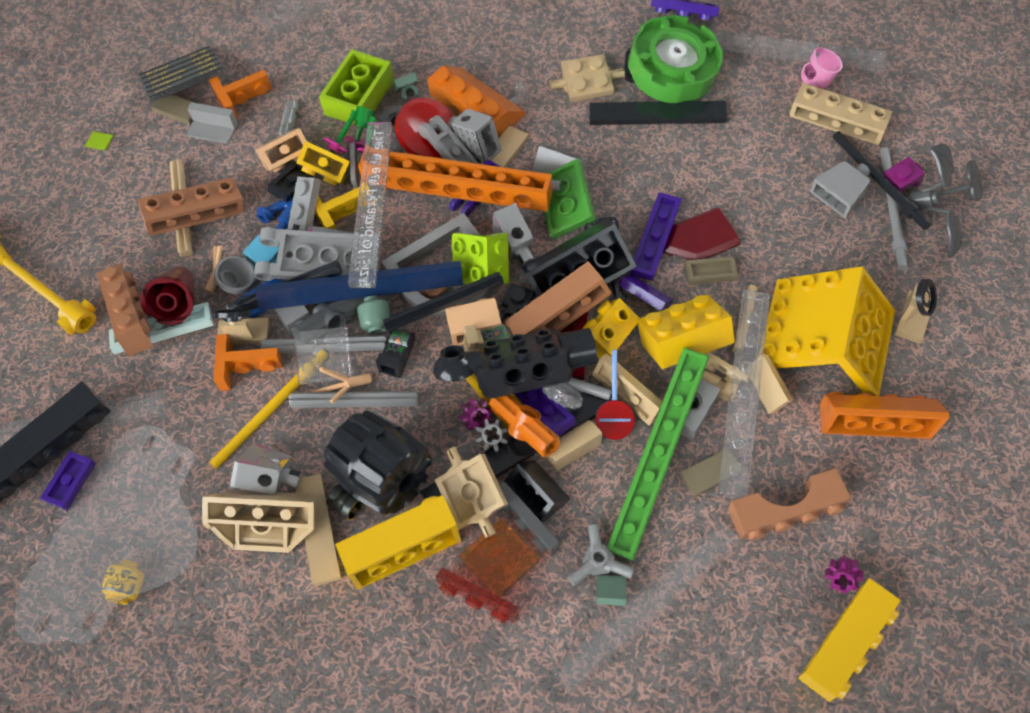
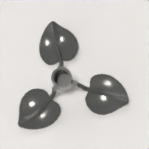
(929, 198)

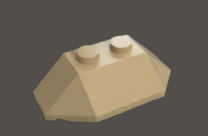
(258, 519)

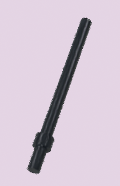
(909, 209)

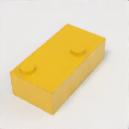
(399, 542)

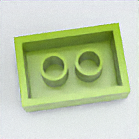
(357, 82)

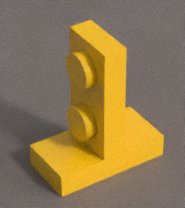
(337, 208)

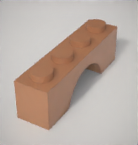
(755, 515)

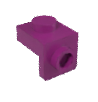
(905, 174)

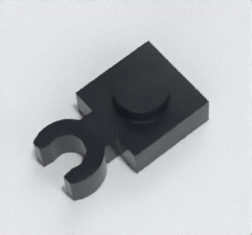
(515, 299)

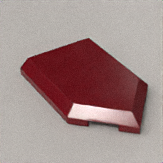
(702, 236)

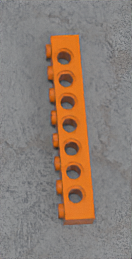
(468, 181)

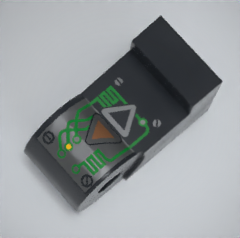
(396, 353)

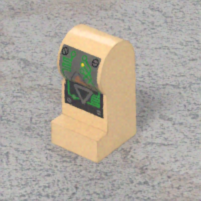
(473, 337)

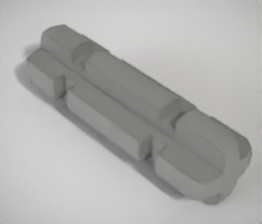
(289, 117)

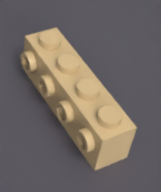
(840, 113)

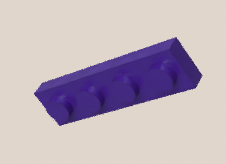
(655, 236)

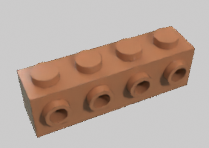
(190, 206)
(557, 302)
(125, 309)

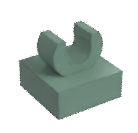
(406, 83)

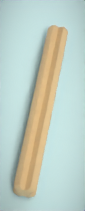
(178, 182)

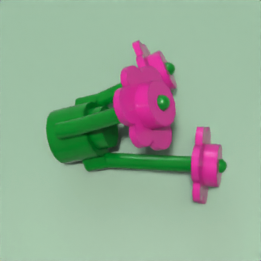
(361, 117)

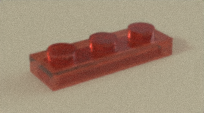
(476, 596)

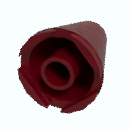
(169, 296)

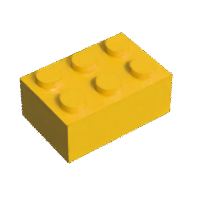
(691, 325)

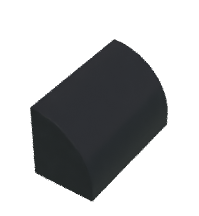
(536, 489)

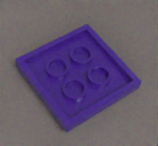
(687, 7)

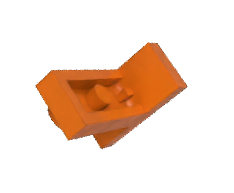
(241, 90)
(241, 361)

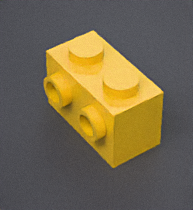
(323, 162)
(611, 326)

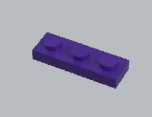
(552, 414)

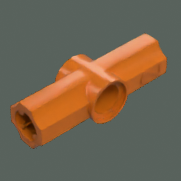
(525, 424)

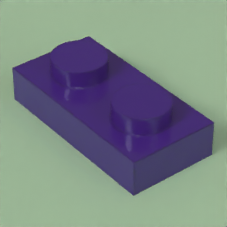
(68, 481)

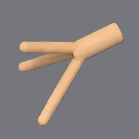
(217, 254)
(346, 385)

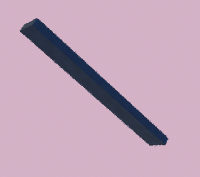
(337, 288)

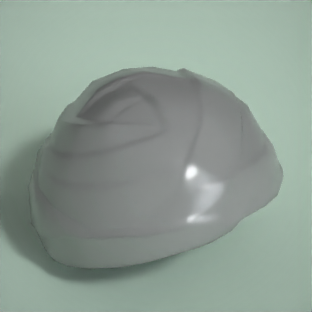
(234, 275)

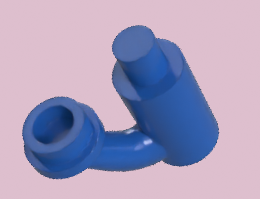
(266, 214)

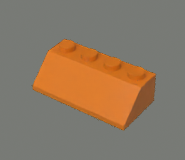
(463, 91)
(881, 415)

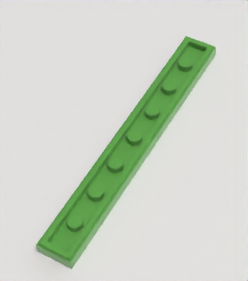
(657, 454)

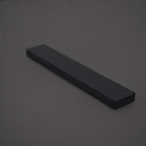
(657, 113)

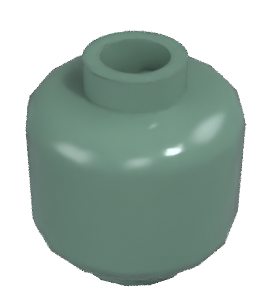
(372, 313)

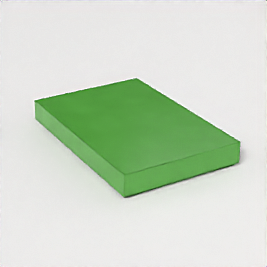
(572, 204)

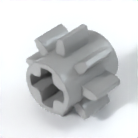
(498, 433)

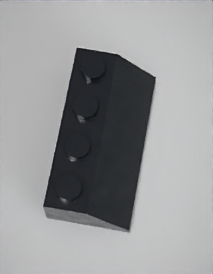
(599, 245)

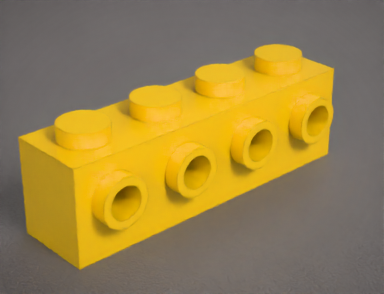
(849, 641)

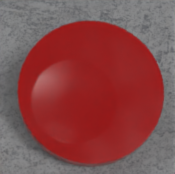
(414, 115)

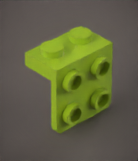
(481, 255)

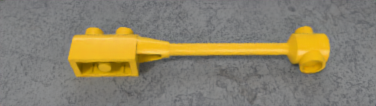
(72, 314)

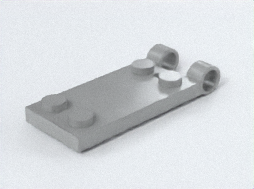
(309, 251)

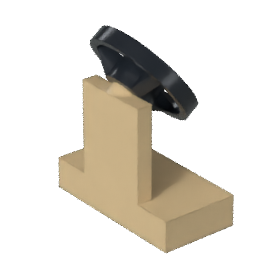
(916, 311)
(242, 330)

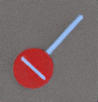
(614, 417)

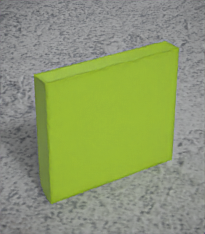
(99, 140)

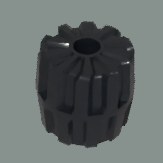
(377, 461)

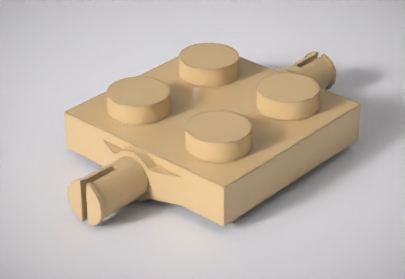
(587, 78)
(471, 491)

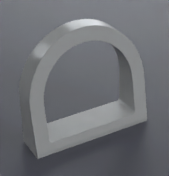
(423, 246)

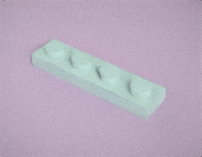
(199, 319)

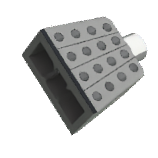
(477, 134)

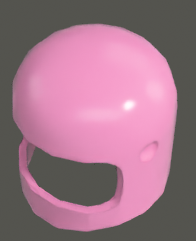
(823, 70)

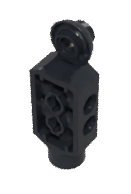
(519, 361)

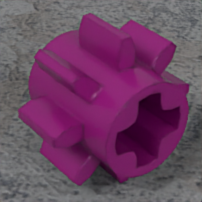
(476, 409)
(844, 574)

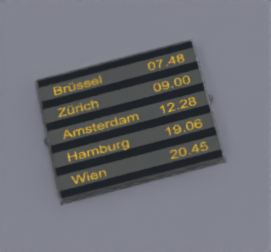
(181, 73)

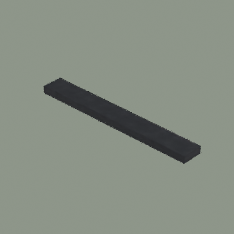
(518, 451)

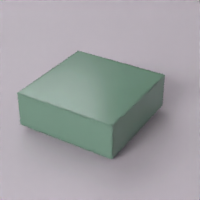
(611, 590)

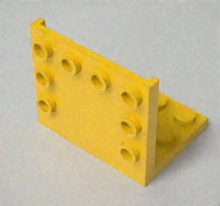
(831, 321)

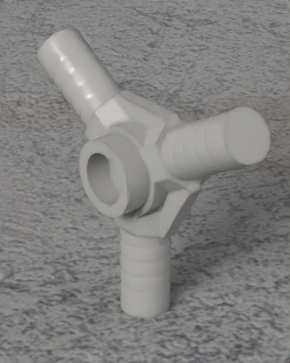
(598, 560)

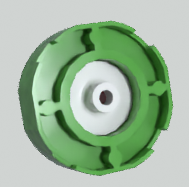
(674, 59)

